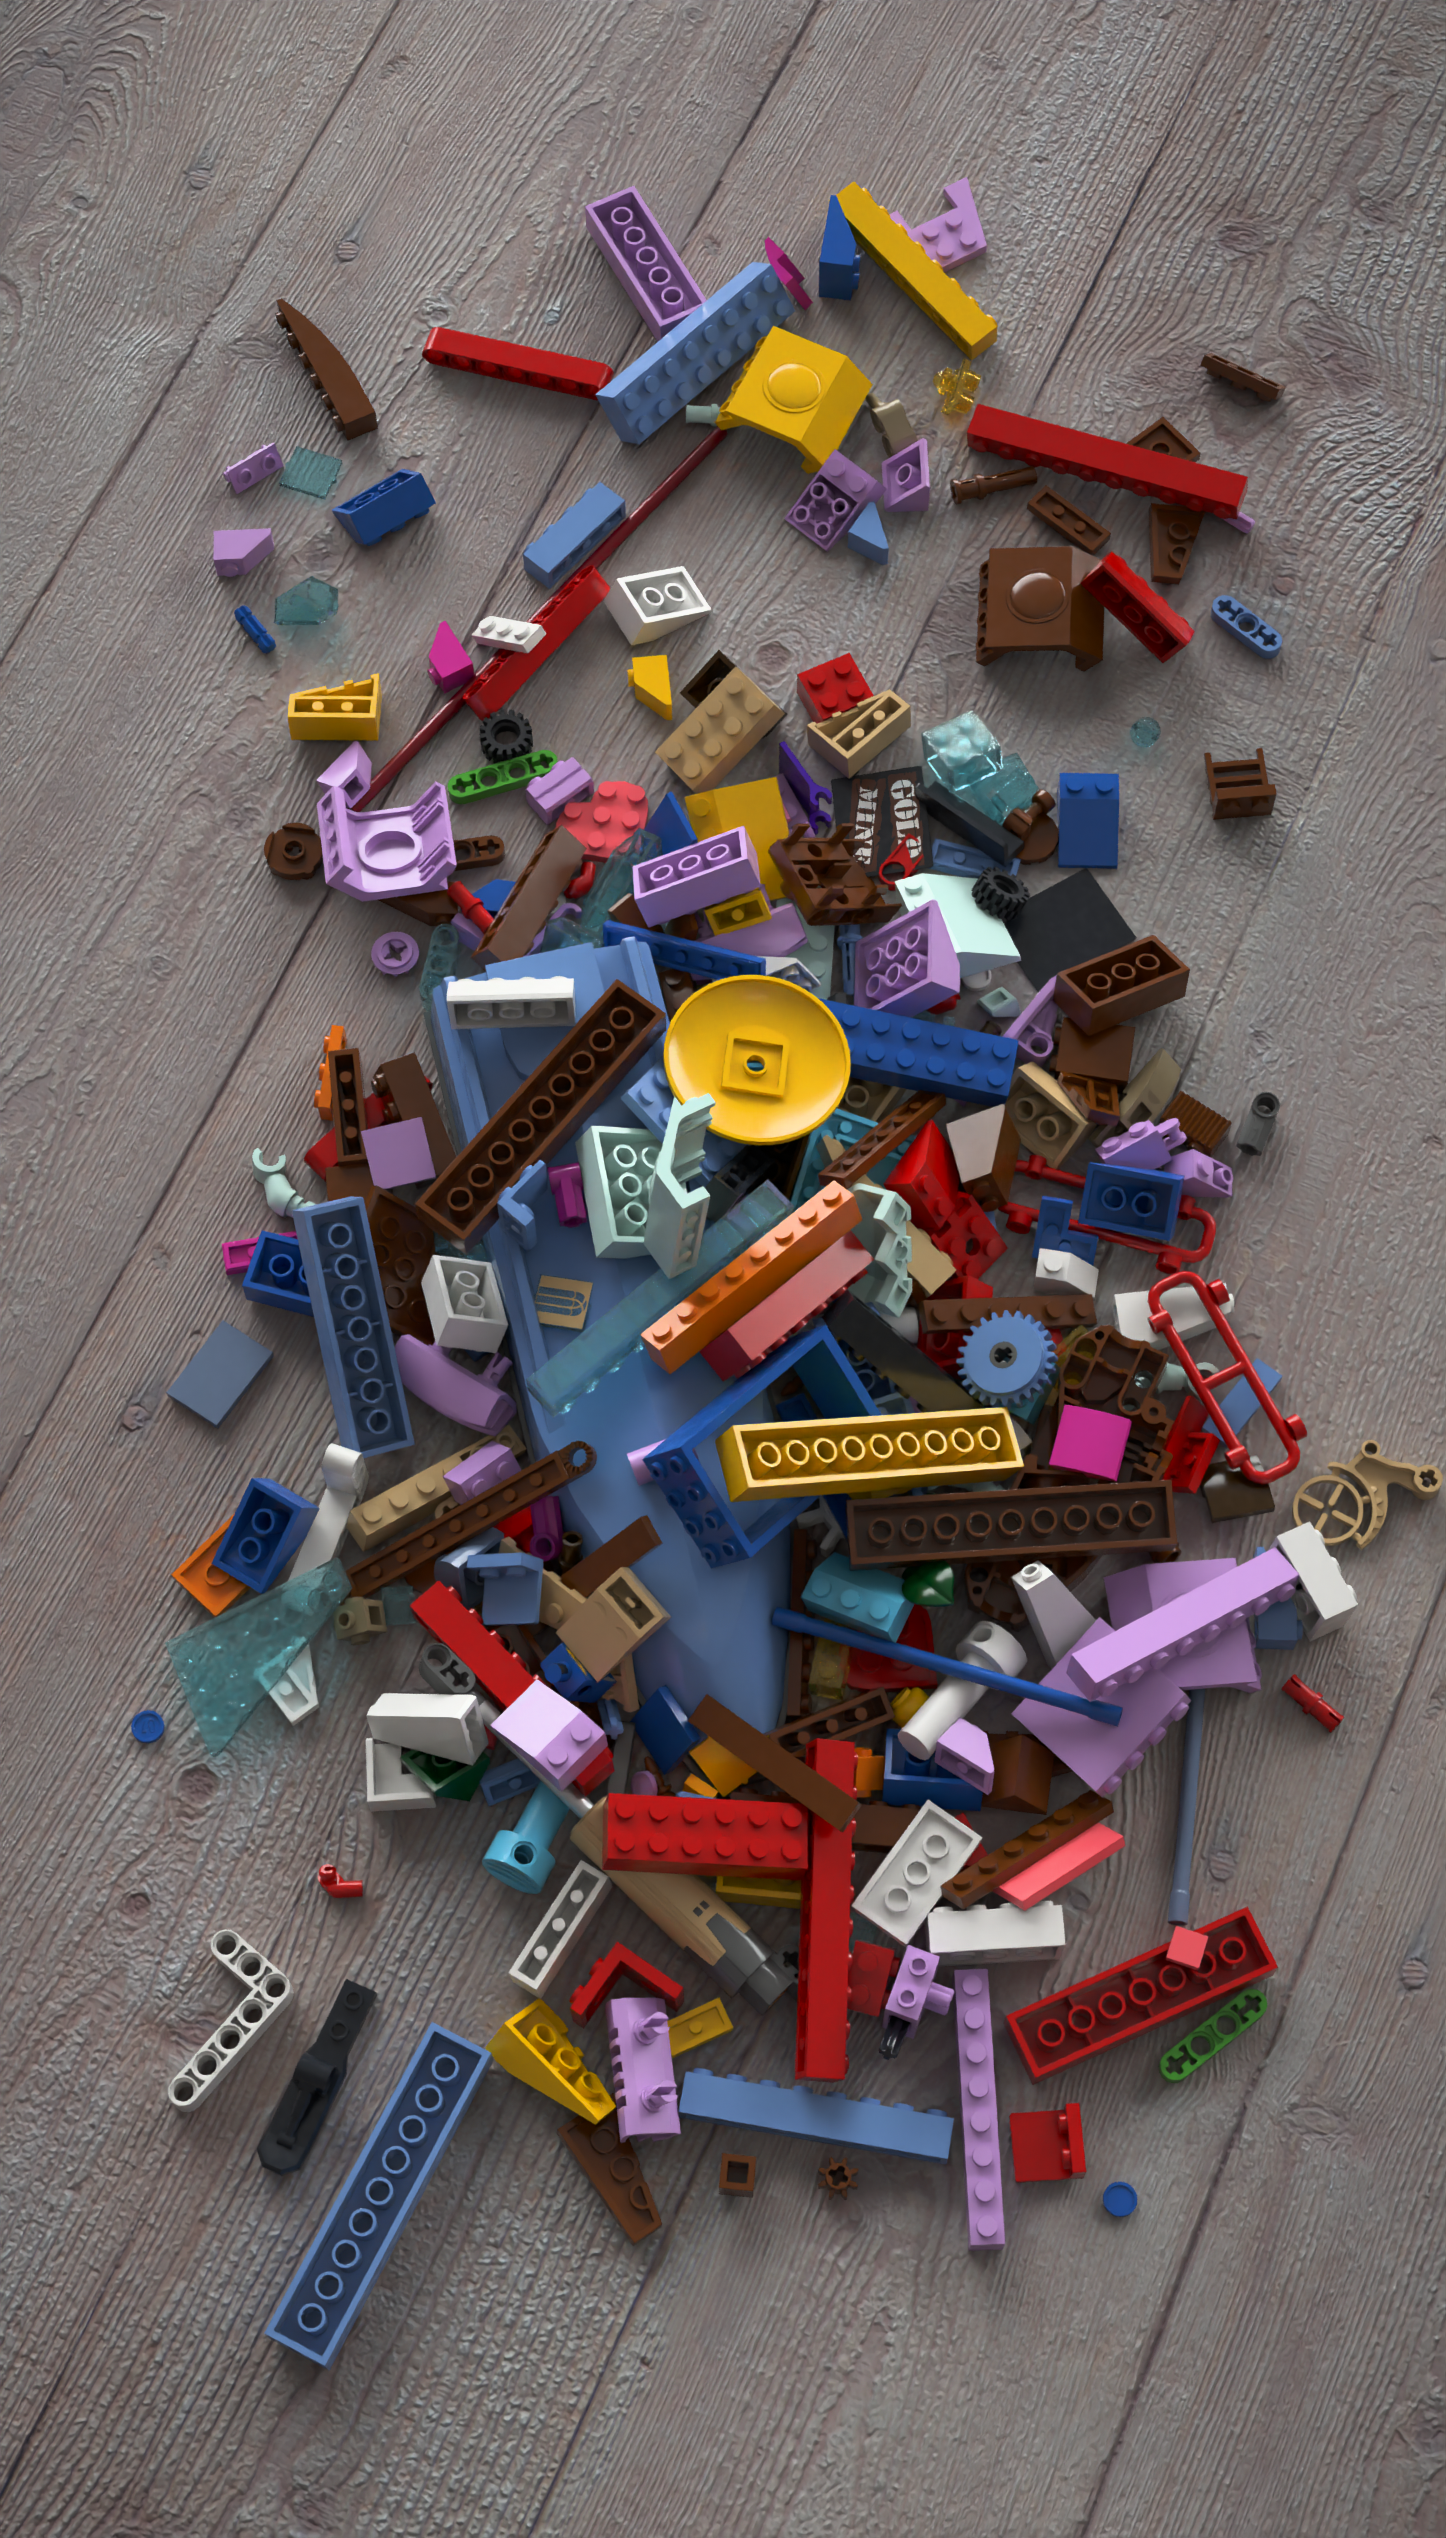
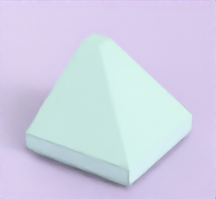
(1000, 1004)

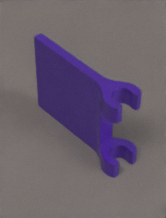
(803, 787)

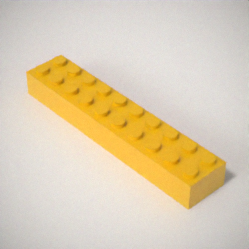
(868, 1453)

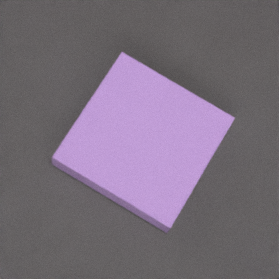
(398, 1154)

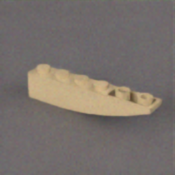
(927, 1264)
(416, 1496)

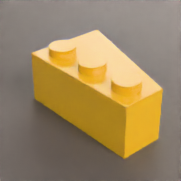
(337, 712)

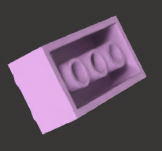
(696, 876)

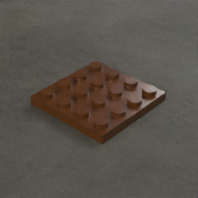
(402, 1254)

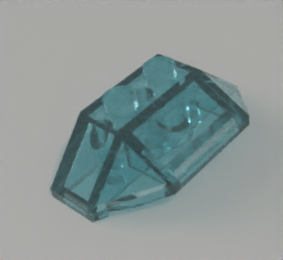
(617, 878)

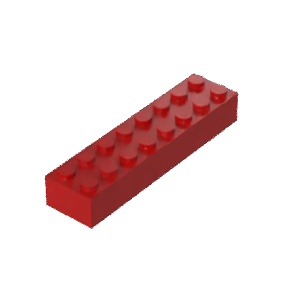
(1137, 1998)

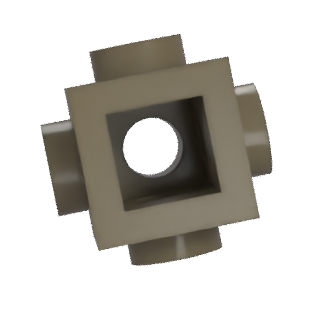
(359, 1620)

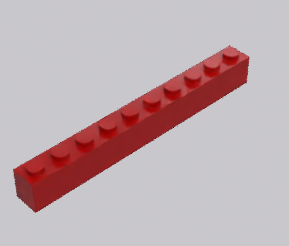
(1107, 462)
(826, 1927)

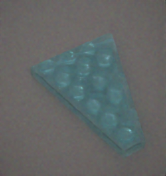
(243, 1653)

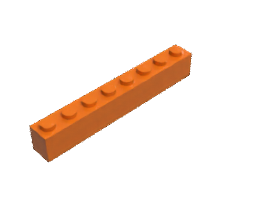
(751, 1277)

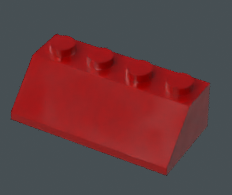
(1138, 607)

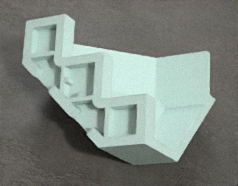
(886, 1240)

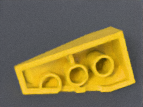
(540, 2054)

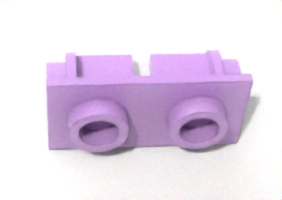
(253, 468)

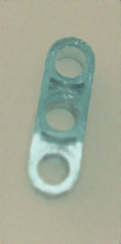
(439, 956)

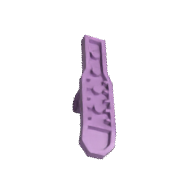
(1034, 1027)

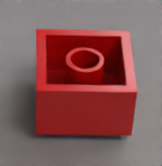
(832, 688)

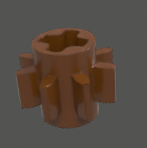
(833, 2170)

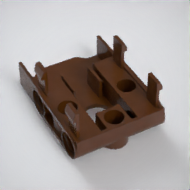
(845, 890)

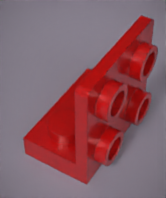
(1048, 2145)

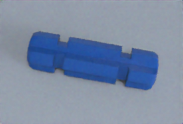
(255, 629)

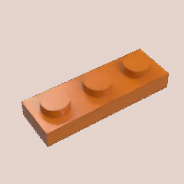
(323, 1097)

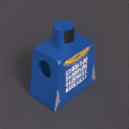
(572, 1677)

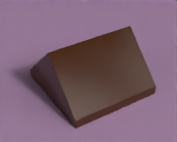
(1020, 1776)

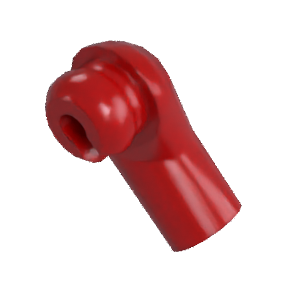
(336, 1885)

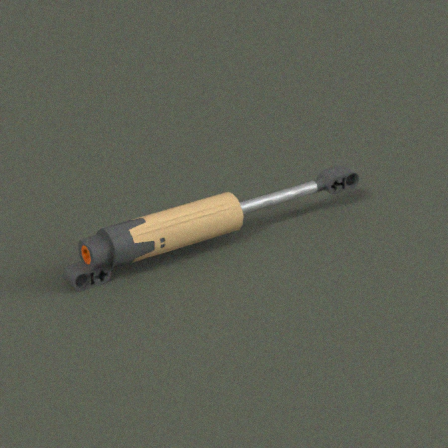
(675, 1902)

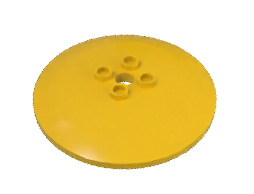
(767, 1023)

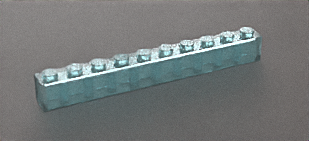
(618, 1332)

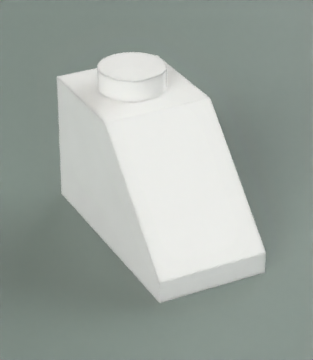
(1064, 1274)

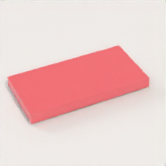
(1061, 1866)

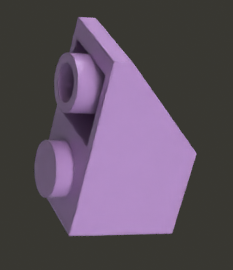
(349, 772)
(1202, 1174)

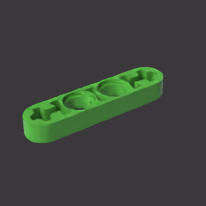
(501, 773)
(1209, 2032)

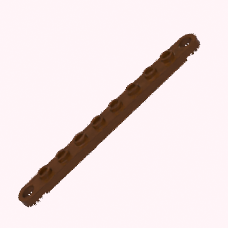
(468, 1520)

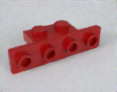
(1189, 1447)

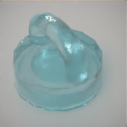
(1145, 732)

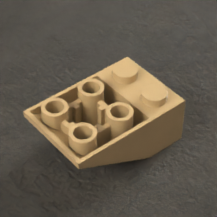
(612, 1623)

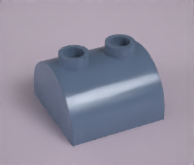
(453, 1570)

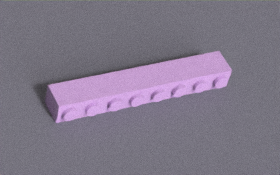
(1182, 1624)
(978, 2110)

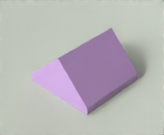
(907, 479)

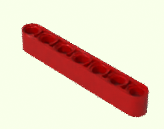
(516, 363)
(558, 621)

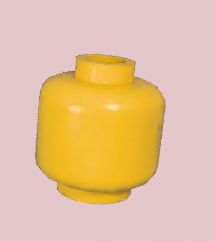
(907, 1704)

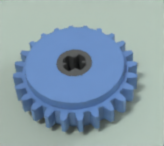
(995, 1379)

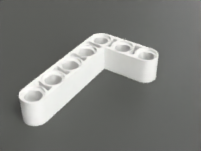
(346, 1485)
(235, 2023)

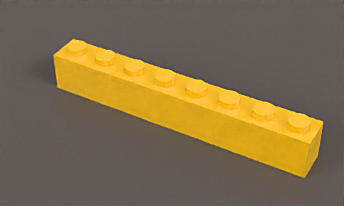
(916, 273)

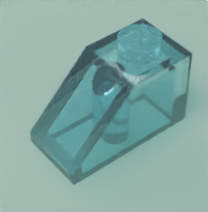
(306, 603)

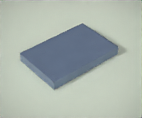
(220, 1374)

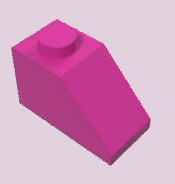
(448, 660)

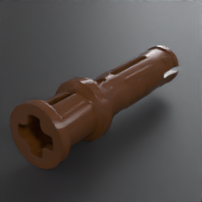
(980, 486)

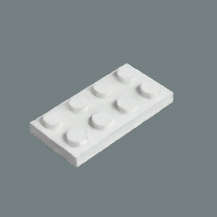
(911, 1875)

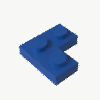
(1053, 1231)

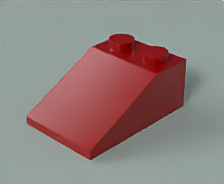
(927, 1178)

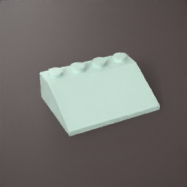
(976, 935)
(616, 1184)

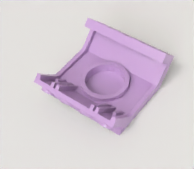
(387, 849)
(1219, 1663)

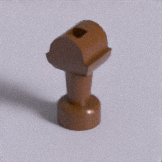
(1020, 821)

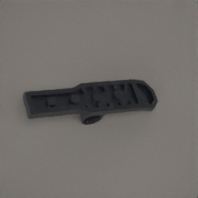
(315, 2083)

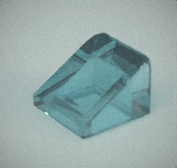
(396, 1604)

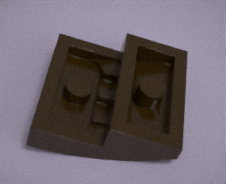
(1232, 1494)

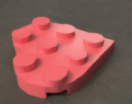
(606, 820)

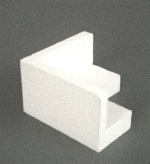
(388, 1785)

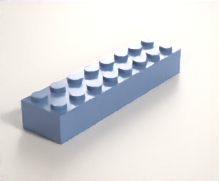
(695, 353)
(353, 1326)

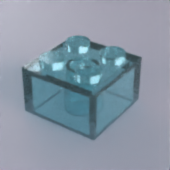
(962, 751)

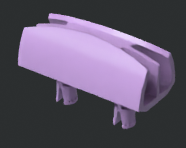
(769, 938)
(452, 1388)
(642, 2068)

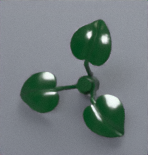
(929, 1584)

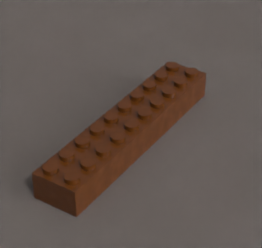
(542, 1114)
(1011, 1525)

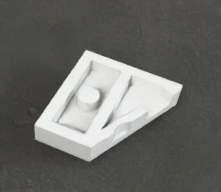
(296, 1689)

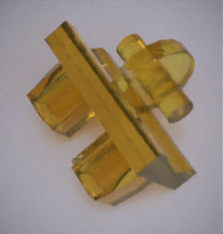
(954, 386)

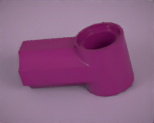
(567, 1188)
(546, 1527)

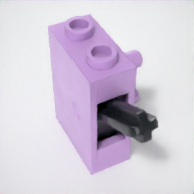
(909, 1997)

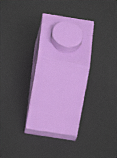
(240, 550)
(967, 1754)

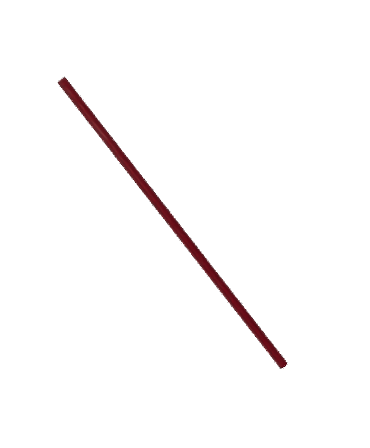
(597, 558)

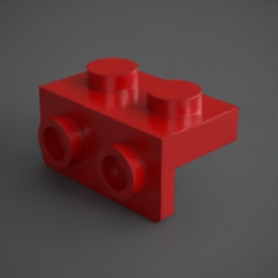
(870, 1977)

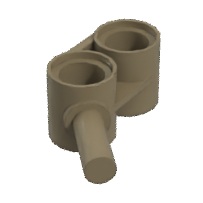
(893, 420)

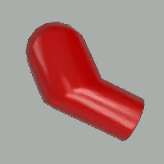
(581, 885)

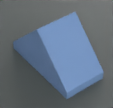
(868, 536)

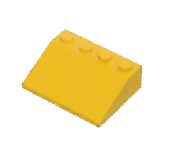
(751, 805)

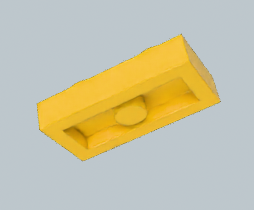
(698, 2027)

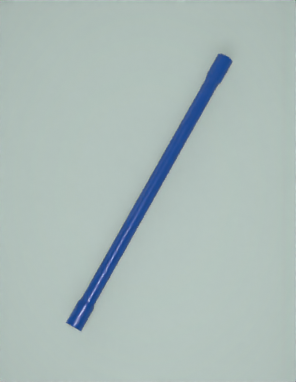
(801, 1623)

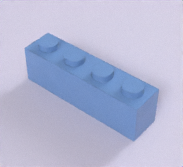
(574, 534)

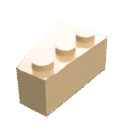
(860, 733)

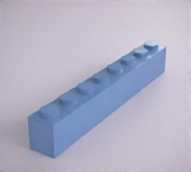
(816, 2117)

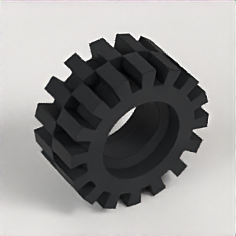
(503, 723)
(1000, 893)

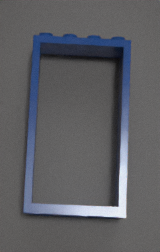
(686, 1483)

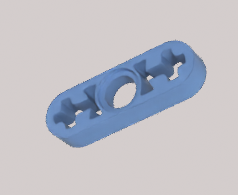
(1242, 614)

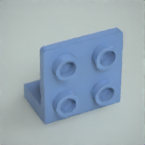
(515, 1203)
(510, 1587)

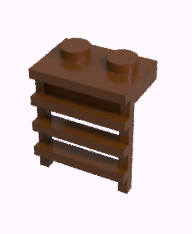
(1240, 801)

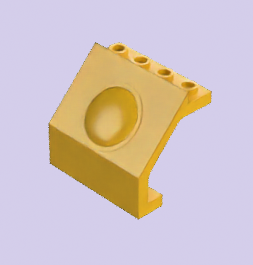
(797, 395)

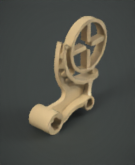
(1373, 1475)

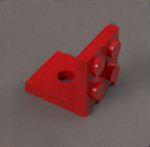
(965, 1223)
(606, 1974)

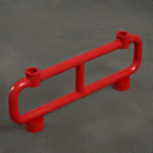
(1169, 1257)
(1212, 1296)

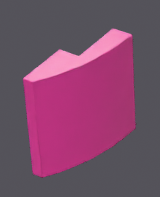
(787, 273)
(1090, 1443)

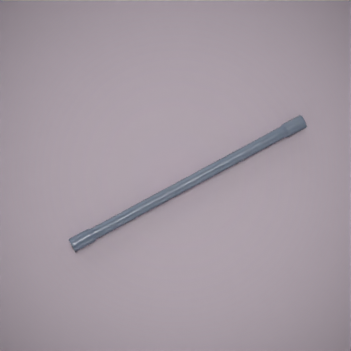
(1180, 1894)

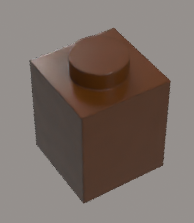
(737, 2175)

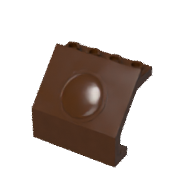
(1037, 604)

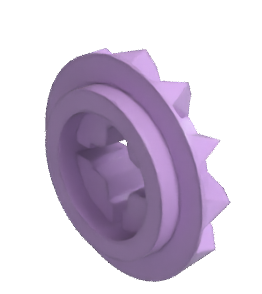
(399, 942)

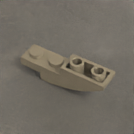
(1143, 1096)

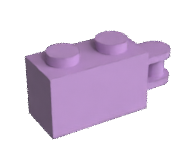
(1142, 1145)

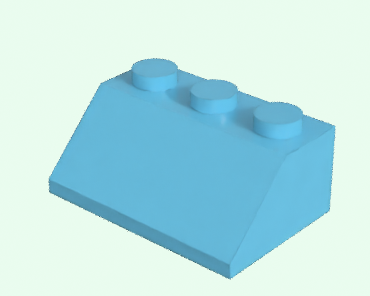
(858, 1599)

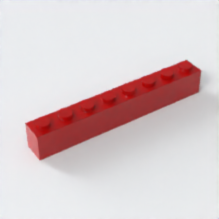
(494, 1668)

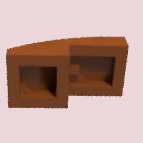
(683, 927)

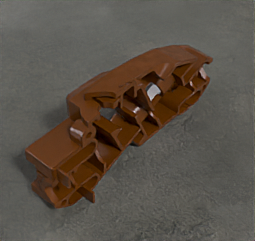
(1104, 1386)

